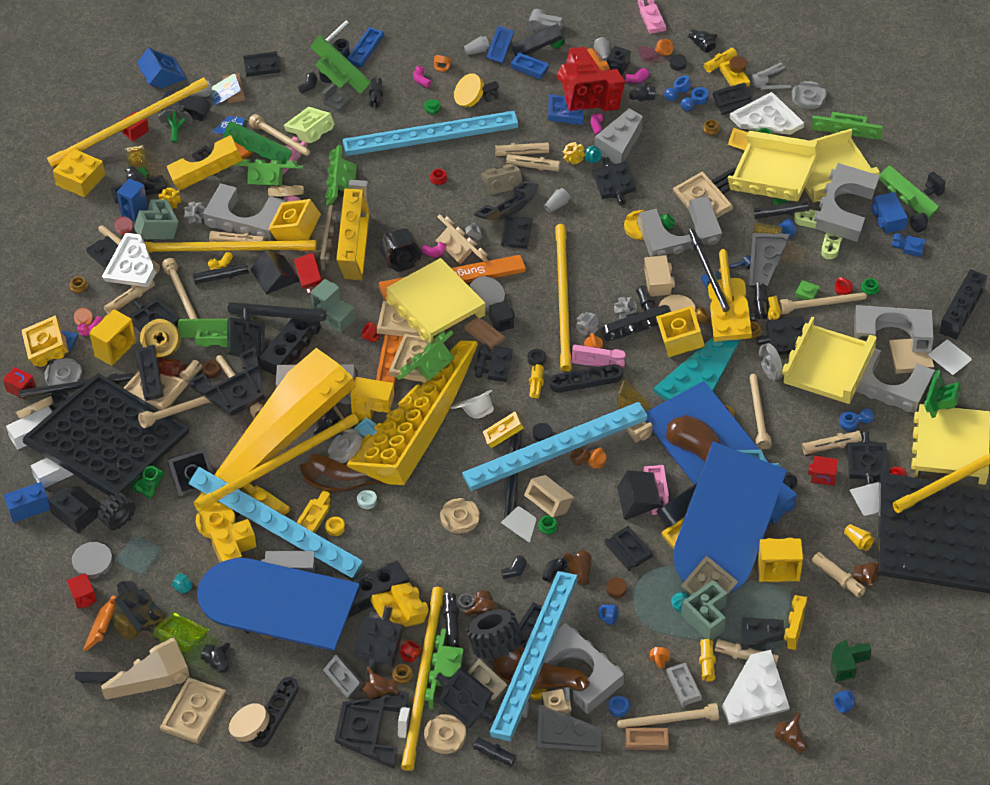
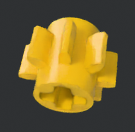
(574, 153)
(172, 196)

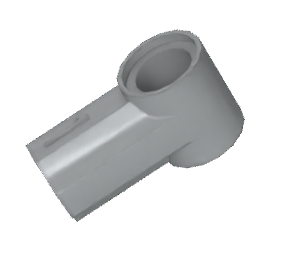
(539, 20)

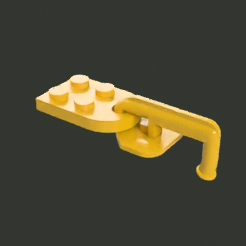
(736, 322)

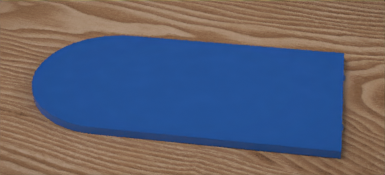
(706, 406)
(728, 513)
(277, 601)

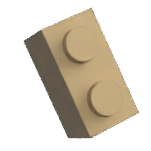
(658, 276)
(548, 496)

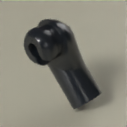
(309, 84)
(553, 567)
(516, 569)

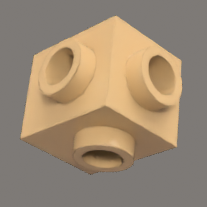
(556, 701)

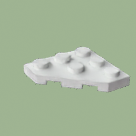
(767, 113)
(131, 263)
(756, 691)

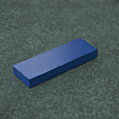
(365, 47)

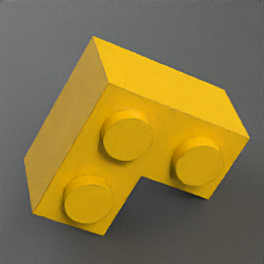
(371, 396)
(233, 540)

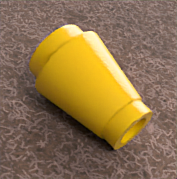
(859, 537)

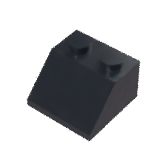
(74, 507)

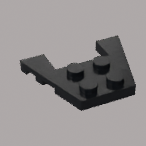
(237, 391)
(361, 723)

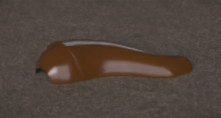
(691, 435)
(332, 469)
(549, 675)

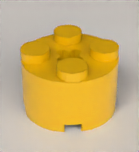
(171, 333)

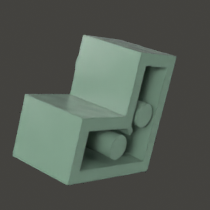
(157, 221)
(327, 297)
(703, 610)

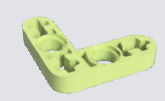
(805, 221)

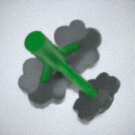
(169, 116)

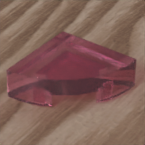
(647, 53)

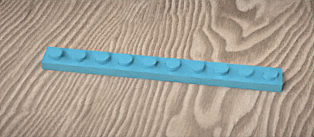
(430, 133)
(554, 446)
(280, 525)
(533, 656)

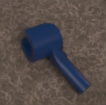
(745, 261)

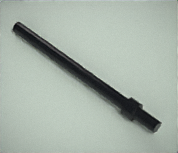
(698, 245)
(70, 386)

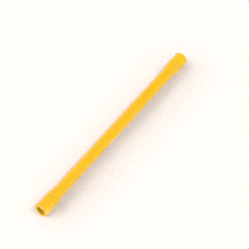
(191, 89)
(301, 245)
(565, 357)
(210, 498)
(909, 500)
(410, 751)

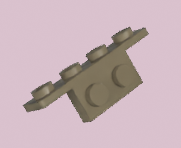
(322, 235)

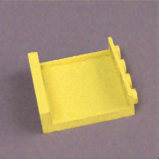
(834, 150)
(774, 166)
(434, 299)
(828, 362)
(950, 440)

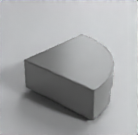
(474, 231)

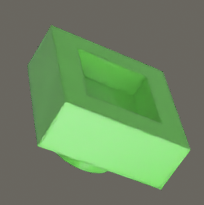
(807, 291)

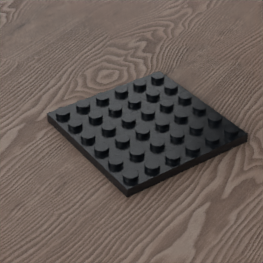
(101, 437)
(936, 539)

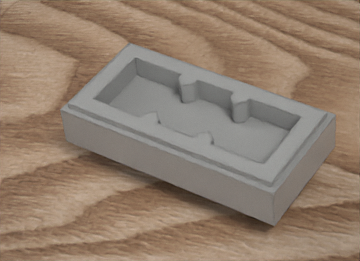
(683, 684)

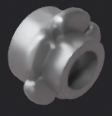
(465, 598)

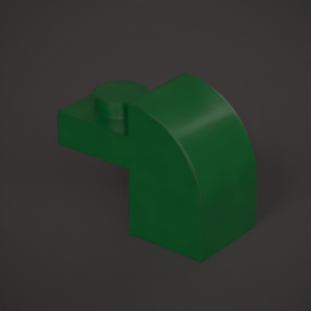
(845, 657)

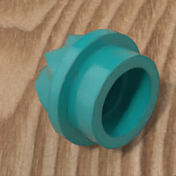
(592, 154)
(182, 583)
(677, 600)

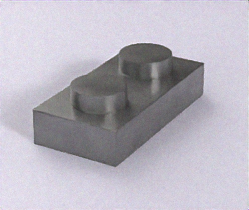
(343, 676)

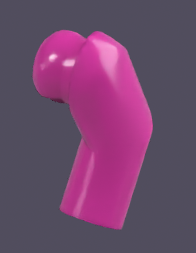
(640, 76)
(419, 77)
(595, 122)
(434, 252)
(84, 330)

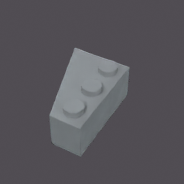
(620, 136)

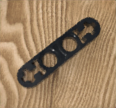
(617, 328)
(585, 376)
(277, 713)

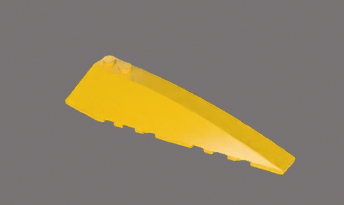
(293, 407)
(412, 423)

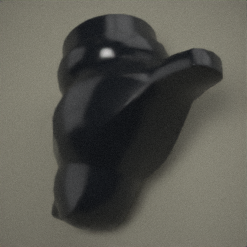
(703, 40)
(643, 92)
(132, 173)
(326, 421)
(216, 657)

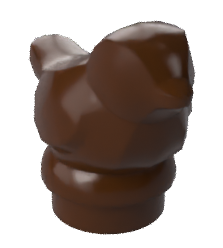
(579, 565)
(866, 573)
(483, 603)
(378, 685)
(791, 734)

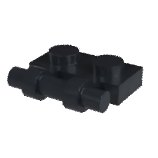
(499, 365)

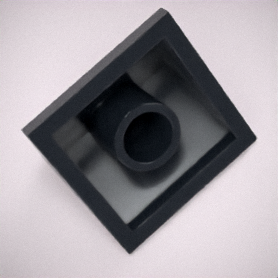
(273, 272)
(184, 467)
(638, 493)

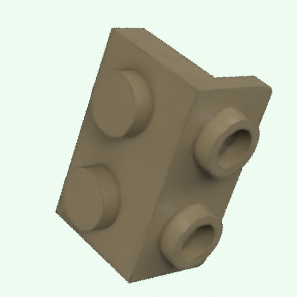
(502, 179)
(489, 679)

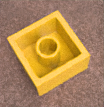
(79, 173)
(294, 220)
(680, 331)
(112, 337)
(779, 560)

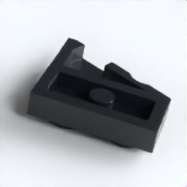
(761, 631)

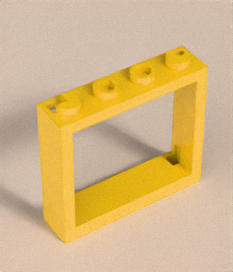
(353, 234)

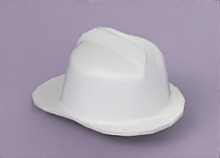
(477, 406)

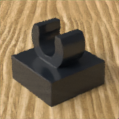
(490, 88)
(934, 184)

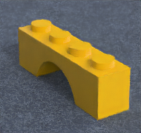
(188, 173)

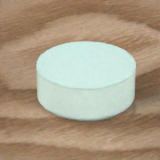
(367, 499)

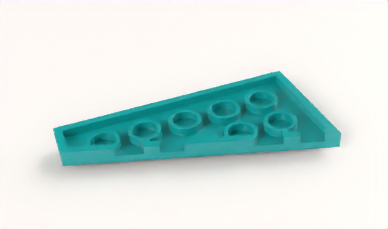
(704, 365)

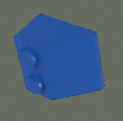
(160, 68)

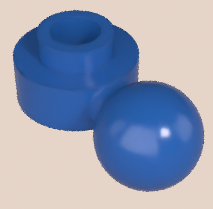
(682, 84)
(698, 96)
(866, 416)

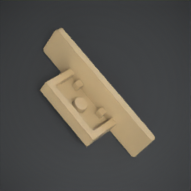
(457, 244)

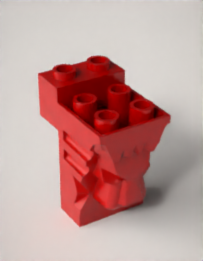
(587, 85)

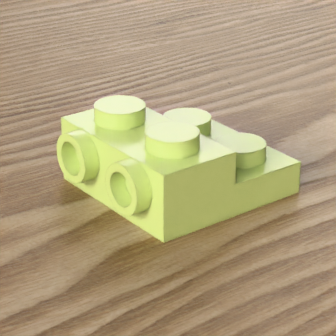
(310, 124)

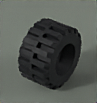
(494, 634)

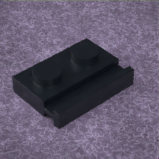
(261, 64)
(732, 98)
(517, 232)
(103, 251)
(628, 548)

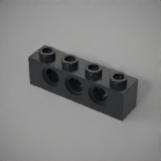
(963, 304)
(289, 344)
(375, 584)

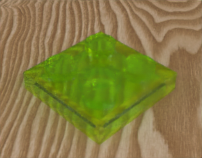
(186, 632)

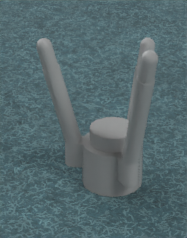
(761, 78)

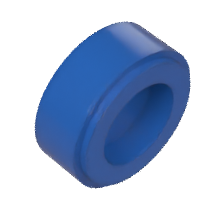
(618, 706)

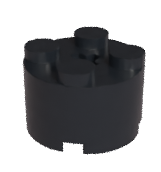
(400, 250)

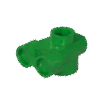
(151, 479)

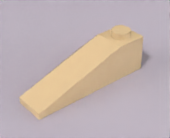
(158, 670)

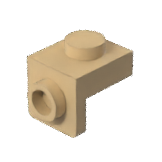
(640, 431)

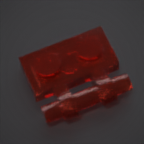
(169, 367)

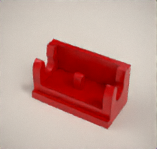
(308, 271)

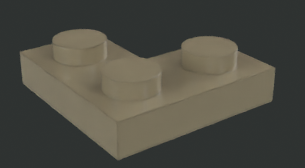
(705, 573)

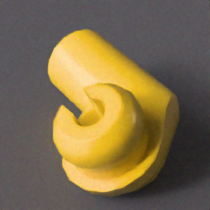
(214, 264)
(774, 311)

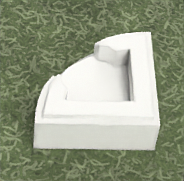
(403, 722)

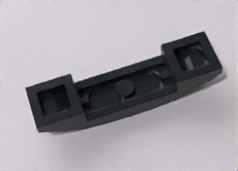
(523, 194)

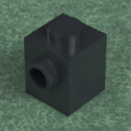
(619, 59)
(501, 316)

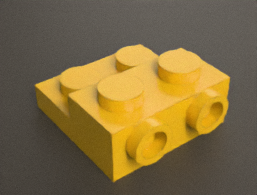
(44, 341)
(405, 603)

